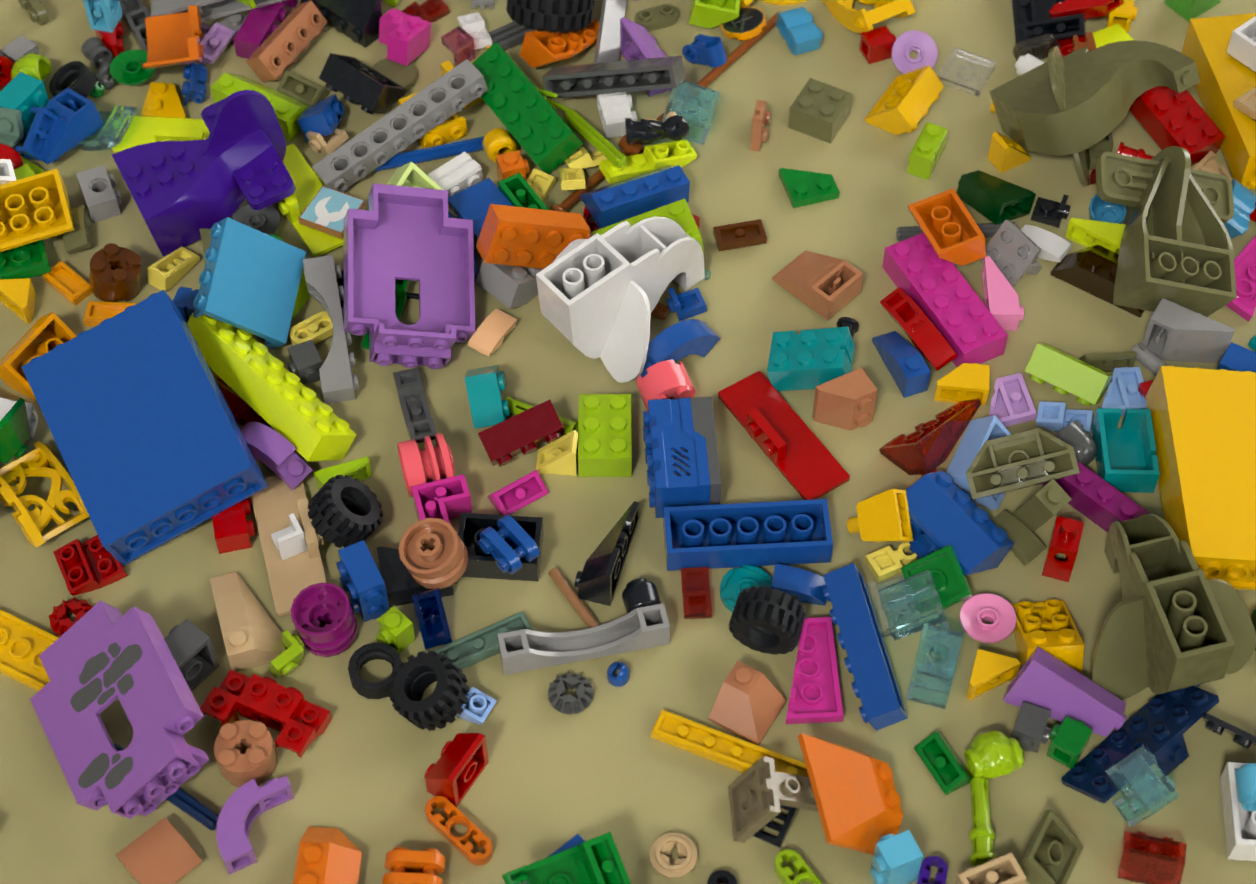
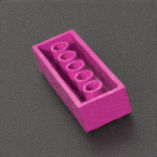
(945, 300)

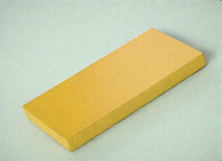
(20, 651)

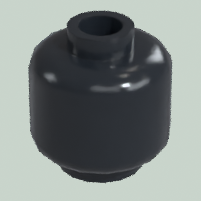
(640, 594)

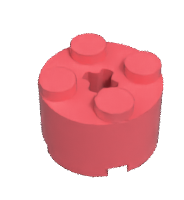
(665, 381)

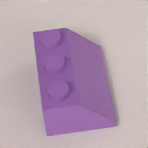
(638, 44)

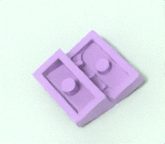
(215, 41)

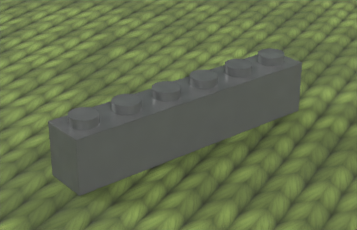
(615, 77)

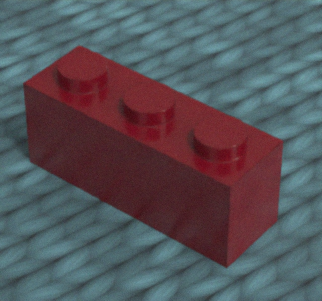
(521, 433)

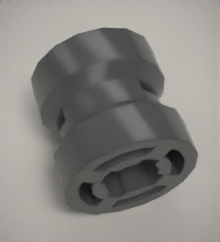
(96, 52)

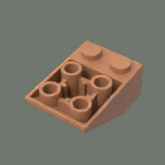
(821, 282)

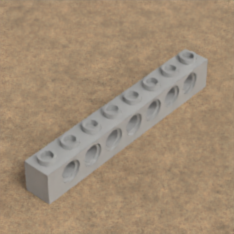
(401, 127)

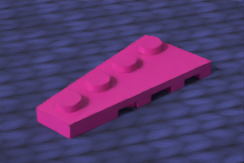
(1245, 282)

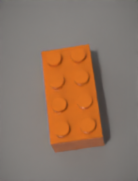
(528, 235)

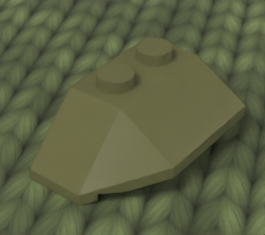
(1020, 463)

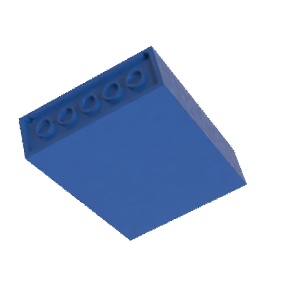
(143, 428)

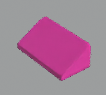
(518, 494)

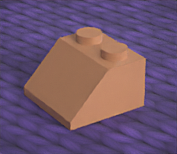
(845, 401)

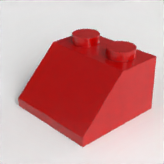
(457, 767)

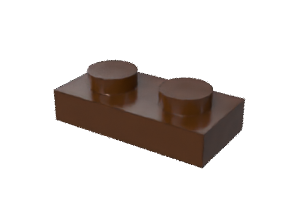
(739, 235)

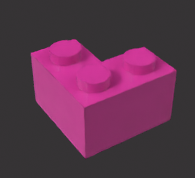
(404, 36)
(442, 498)

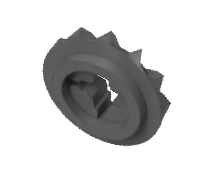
(569, 704)

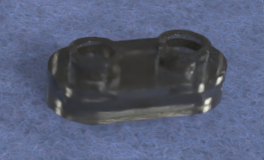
(1036, 46)

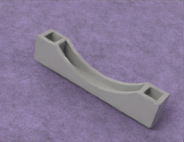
(335, 373)
(533, 650)

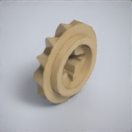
(664, 846)

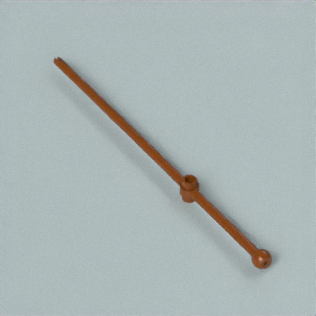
(637, 148)

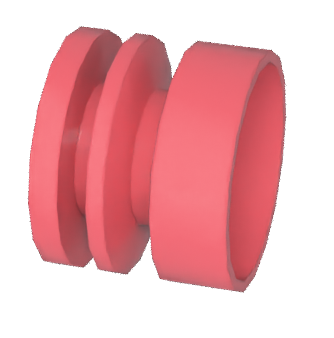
(425, 464)

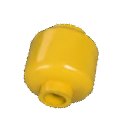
(498, 142)

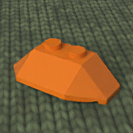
(327, 858)

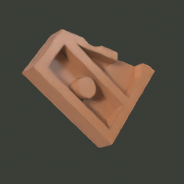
(760, 118)

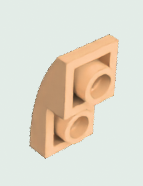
(491, 332)

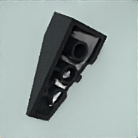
(605, 564)

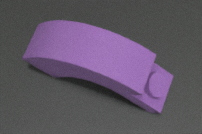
(275, 452)
(240, 813)

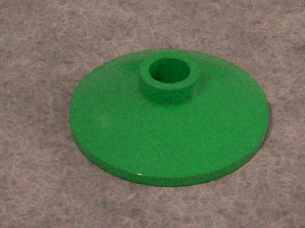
(128, 68)

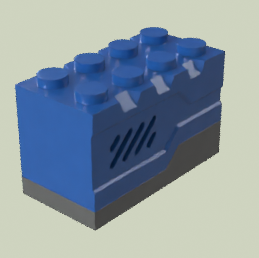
(681, 453)

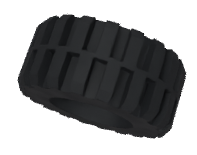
(552, 14)

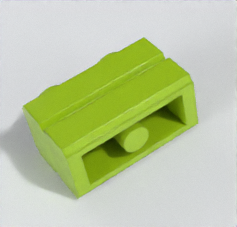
(927, 150)

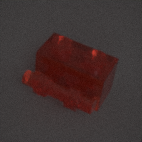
(1151, 859)

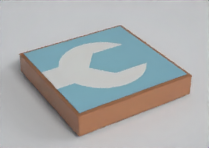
(328, 211)

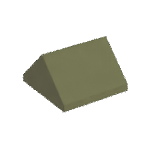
(1051, 852)

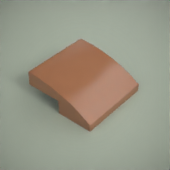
(159, 856)

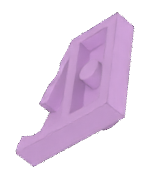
(1012, 401)

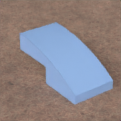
(1056, 416)

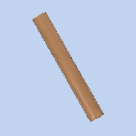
(573, 598)

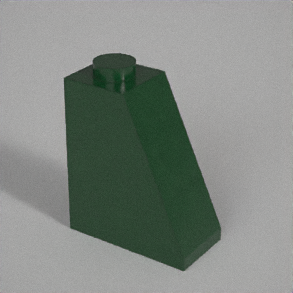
(994, 197)

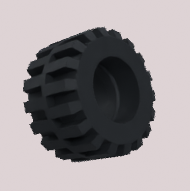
(345, 511)
(767, 620)
(416, 677)

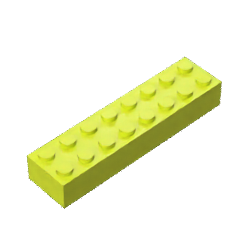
(272, 390)

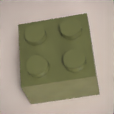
(820, 110)

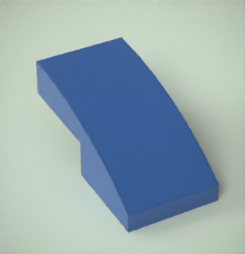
(799, 583)

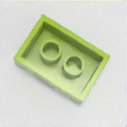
(604, 435)

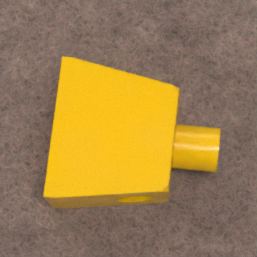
(883, 518)

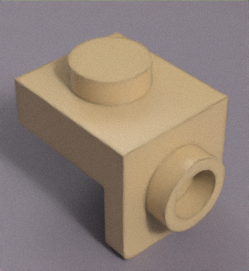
(328, 143)

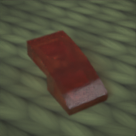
(696, 593)

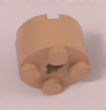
(245, 752)

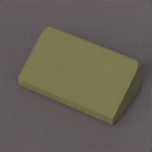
(302, 89)
(1109, 361)

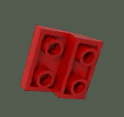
(88, 566)

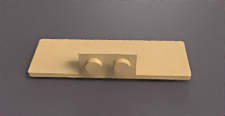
(271, 514)

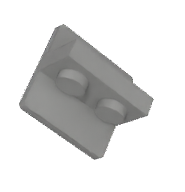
(1013, 252)

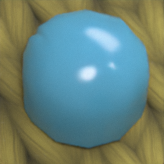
(1106, 211)

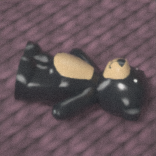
(651, 130)

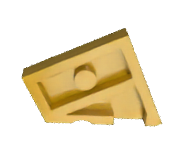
(162, 101)

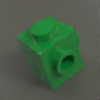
(1068, 741)

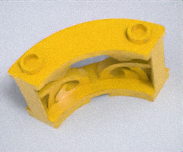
(862, 21)
(34, 522)

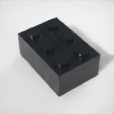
(484, 565)

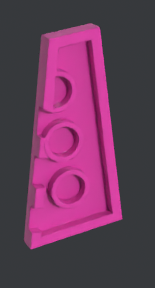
(815, 683)

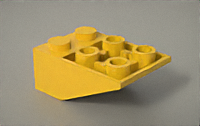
(1051, 629)

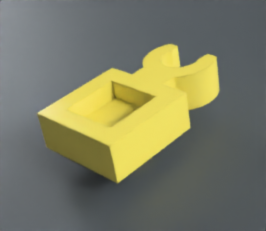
(887, 563)

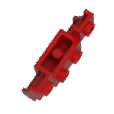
(272, 705)

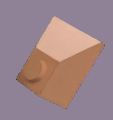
(747, 704)

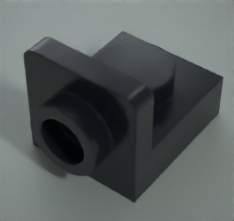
(1050, 211)

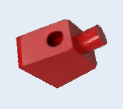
(1064, 540)

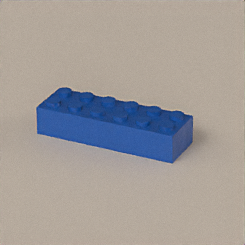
(747, 534)

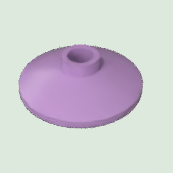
(917, 42)

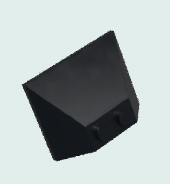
(1033, 20)

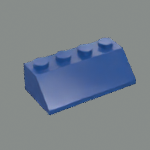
(636, 195)
(955, 520)

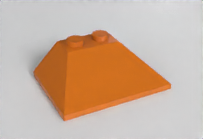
(851, 794)

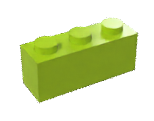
(1068, 374)

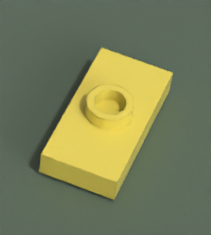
(572, 179)

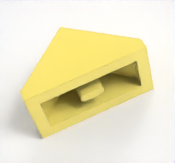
(559, 456)

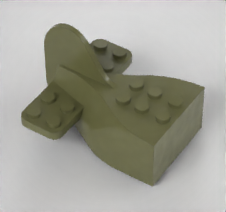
(1172, 231)

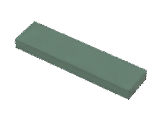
(482, 643)

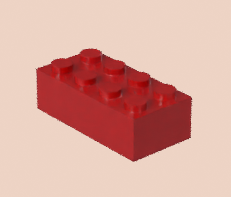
(1177, 121)

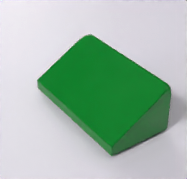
(943, 762)

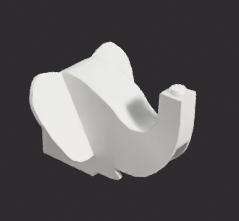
(609, 284)

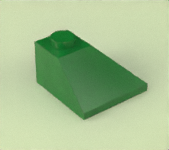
(14, 432)

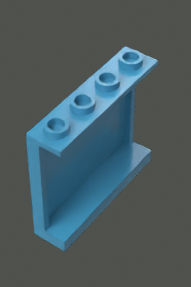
(250, 281)

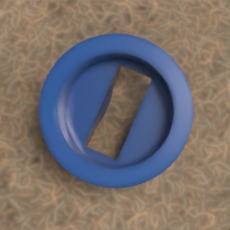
(622, 677)

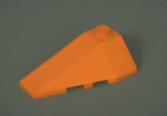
(549, 48)

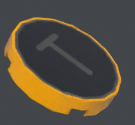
(746, 25)

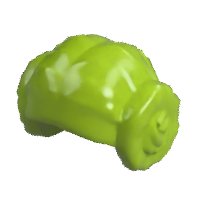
(32, 65)
(993, 755)

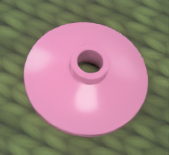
(988, 608)

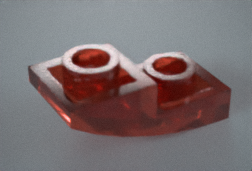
(429, 11)

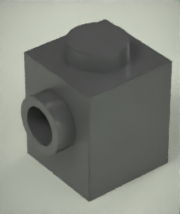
(305, 362)
(1031, 727)

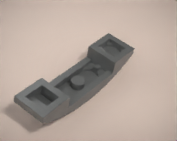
(414, 405)

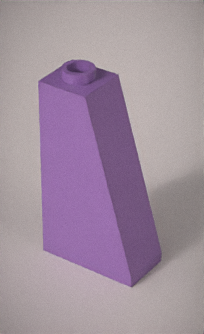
(1065, 693)

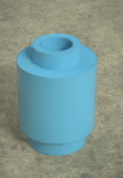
(1246, 786)

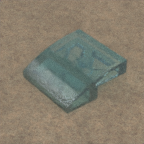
(113, 130)
(912, 604)

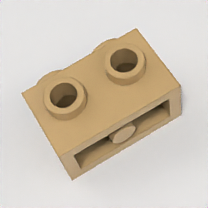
(995, 871)

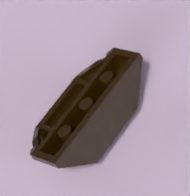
(1093, 272)

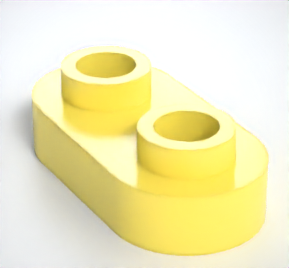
(312, 329)

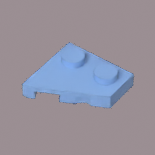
(1123, 390)

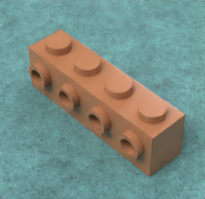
(287, 42)

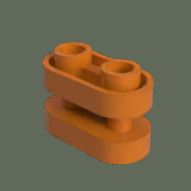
(413, 866)

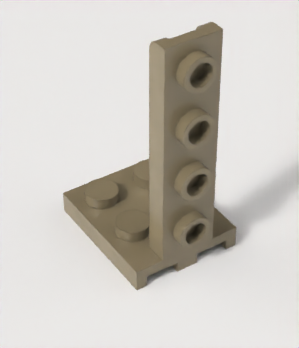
(760, 792)

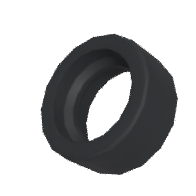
(68, 74)
(368, 653)

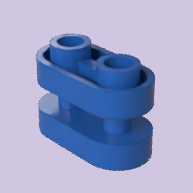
(505, 557)

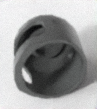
(1083, 444)

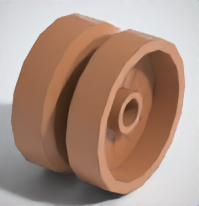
(433, 553)

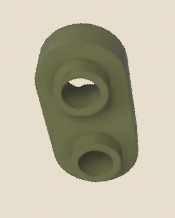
(36, 10)
(657, 17)

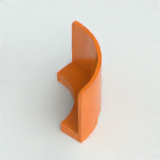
(174, 39)

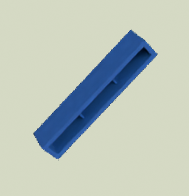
(864, 647)

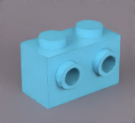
(896, 860)

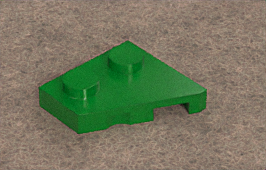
(808, 187)

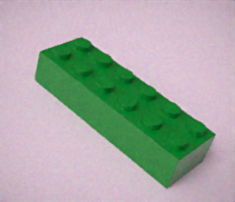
(525, 110)

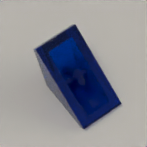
(431, 618)

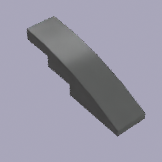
(135, 15)

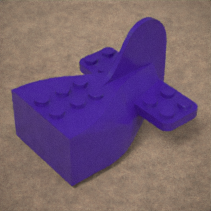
(206, 180)

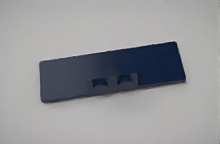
(1155, 726)

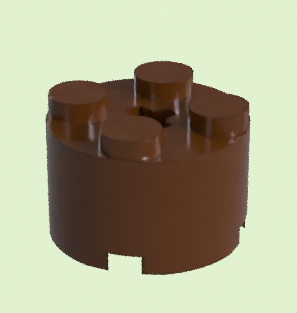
(115, 273)

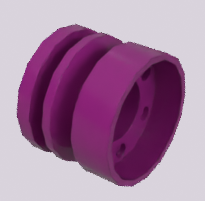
(324, 619)

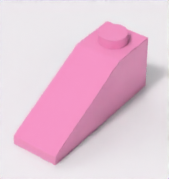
(1000, 297)

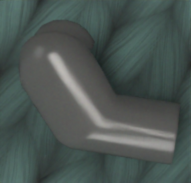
(102, 76)

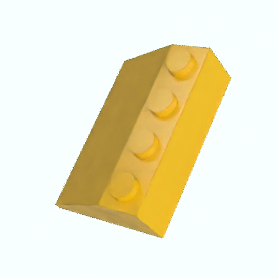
(34, 210)

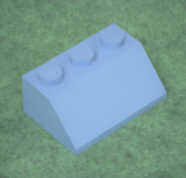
(970, 445)

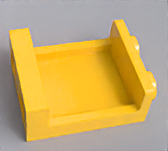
(450, 130)

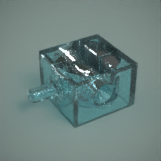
(934, 665)

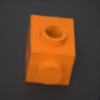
(511, 164)

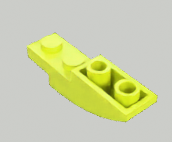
(652, 158)

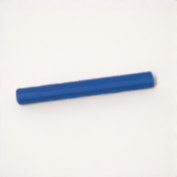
(433, 153)

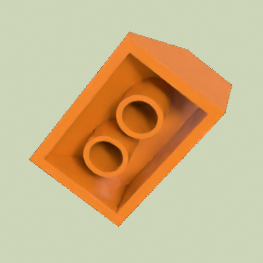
(949, 228)

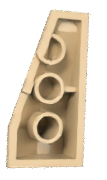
(246, 627)

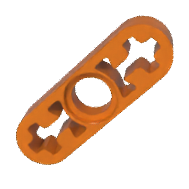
(460, 843)

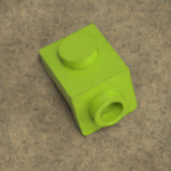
(287, 661)

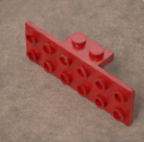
(783, 436)

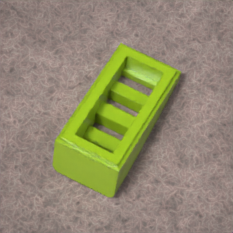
(348, 468)

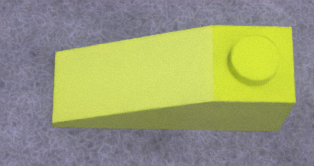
(1095, 232)

